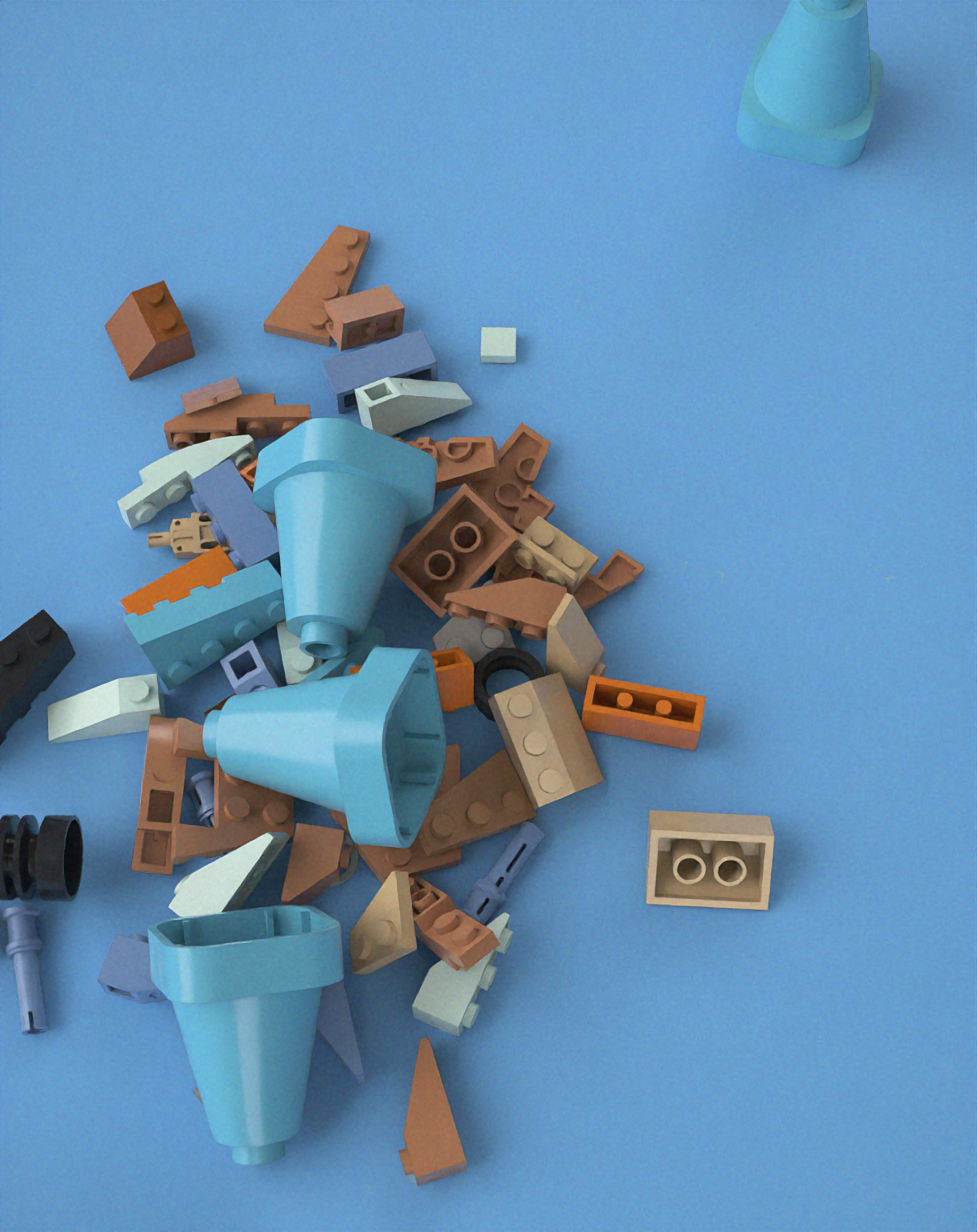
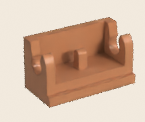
(364, 317)

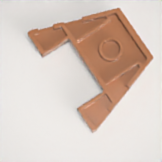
(614, 575)
(240, 807)
(412, 859)

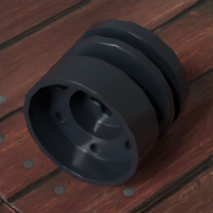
(40, 857)

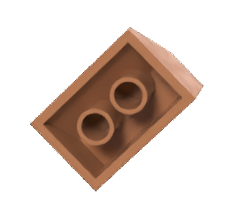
(453, 548)

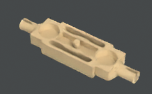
(190, 536)

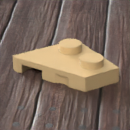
(385, 927)

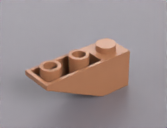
(515, 604)

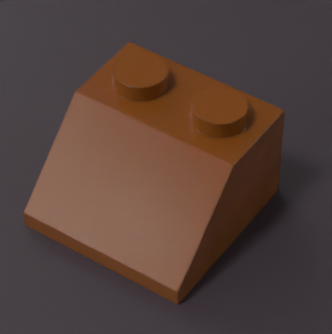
(149, 332)

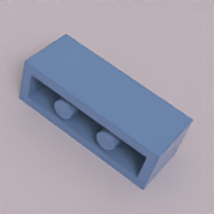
(402, 357)
(235, 516)

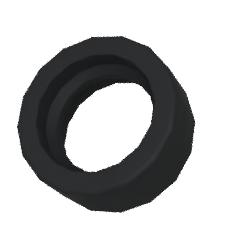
(497, 660)

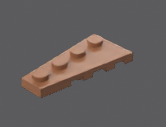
(326, 277)
(518, 466)

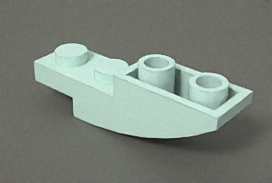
(171, 476)

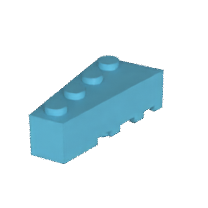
(209, 623)

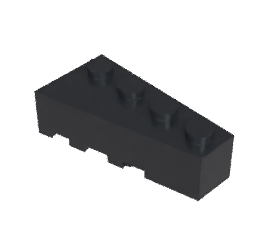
(29, 664)

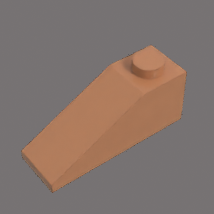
(430, 1131)

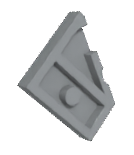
(471, 637)

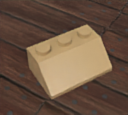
(545, 739)
(709, 859)

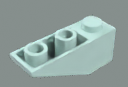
(402, 403)
(450, 995)

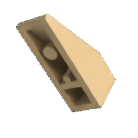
(573, 646)

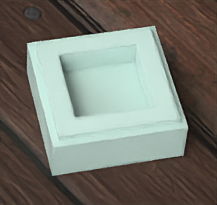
(498, 345)

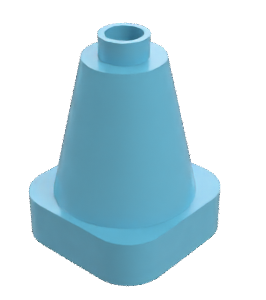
(812, 85)
(339, 520)
(344, 743)
(249, 1014)

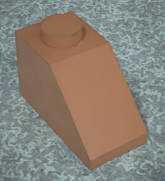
(314, 862)

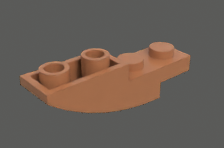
(241, 415)
(159, 800)
(446, 930)

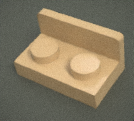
(553, 555)

